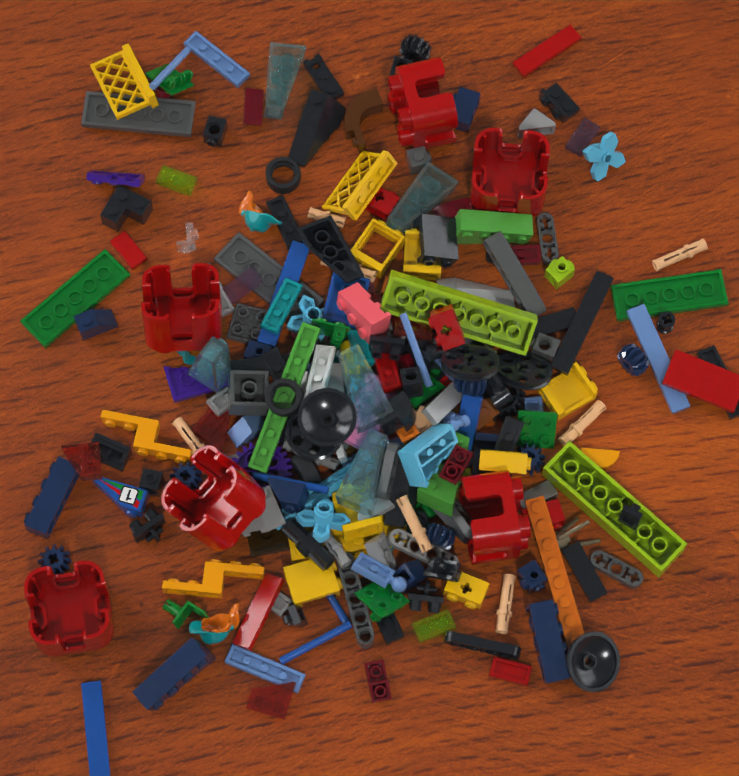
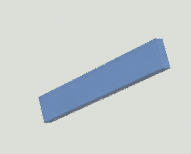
(656, 355)

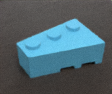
(426, 452)

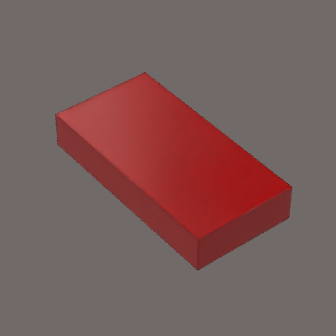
(128, 250)
(510, 671)

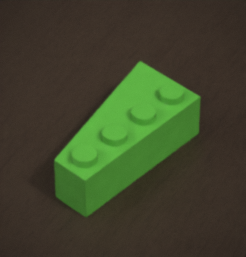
(478, 225)
(440, 493)

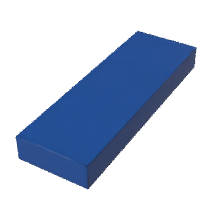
(471, 407)

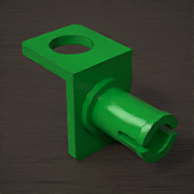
(182, 613)

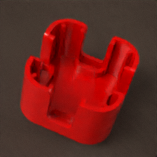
(421, 110)
(509, 175)
(181, 316)
(221, 505)
(496, 526)
(69, 609)

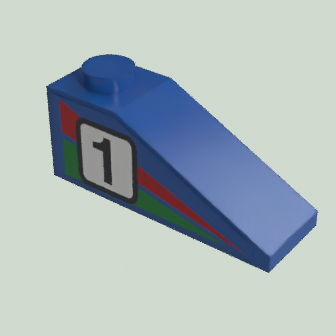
(127, 497)

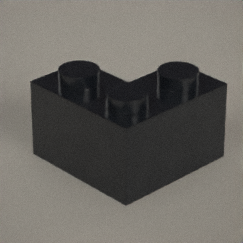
(125, 204)

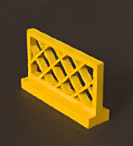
(135, 72)
(368, 185)

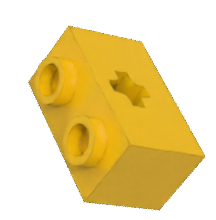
(473, 597)

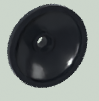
(323, 404)
(602, 661)

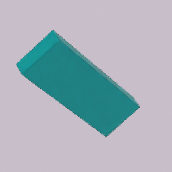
(281, 306)

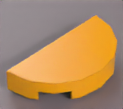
(601, 457)

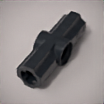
(308, 545)

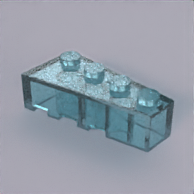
(282, 71)
(424, 194)
(212, 365)
(363, 389)
(362, 479)

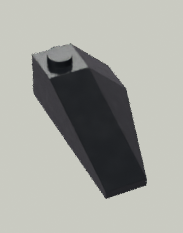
(318, 121)
(329, 246)
(400, 488)

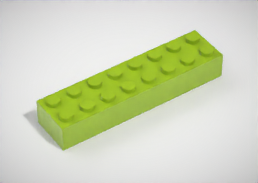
(478, 317)
(603, 502)

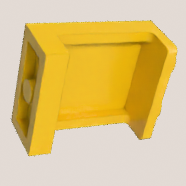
(411, 252)
(569, 392)
(357, 529)
(310, 583)

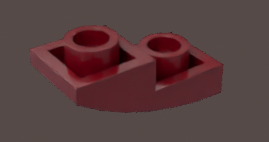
(253, 107)
(451, 208)
(456, 465)
(377, 681)

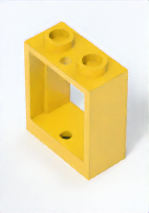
(381, 228)
(504, 460)

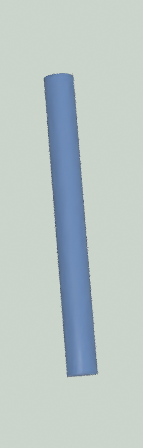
(174, 63)
(416, 350)

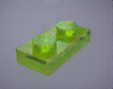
(176, 180)
(433, 626)

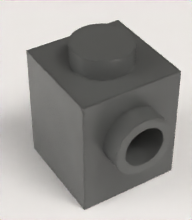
(417, 158)

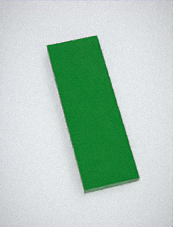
(671, 294)
(74, 297)

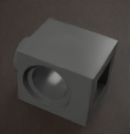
(552, 343)

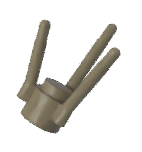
(563, 536)

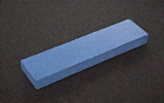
(217, 59)
(263, 667)

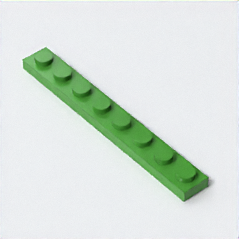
(284, 398)

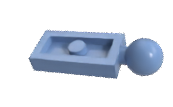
(378, 572)

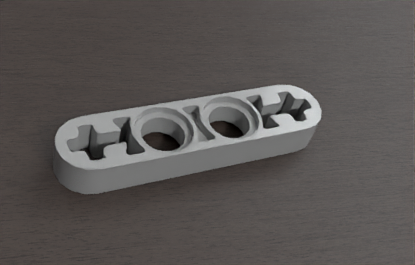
(403, 535)

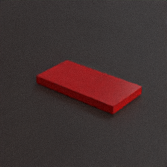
(703, 381)

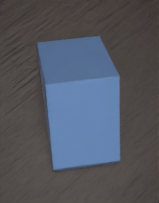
(246, 430)

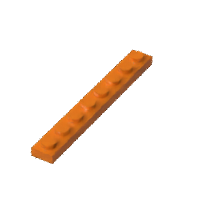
(554, 568)

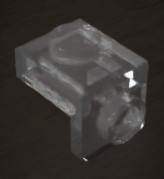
(188, 245)

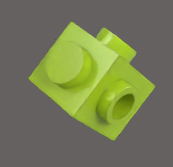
(559, 272)

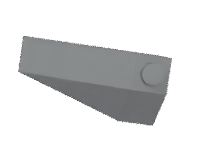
(485, 291)
(271, 517)

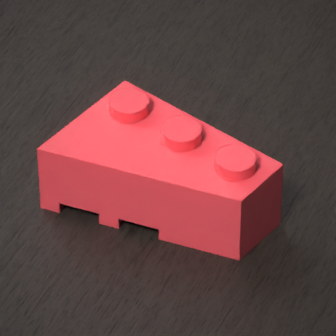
(363, 312)

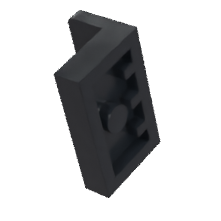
(559, 103)

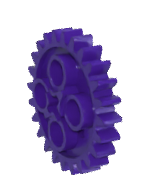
(281, 467)

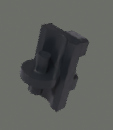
(387, 344)
(150, 529)
(443, 569)
(417, 598)

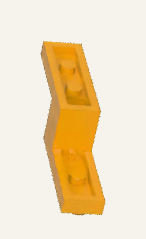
(146, 436)
(213, 579)

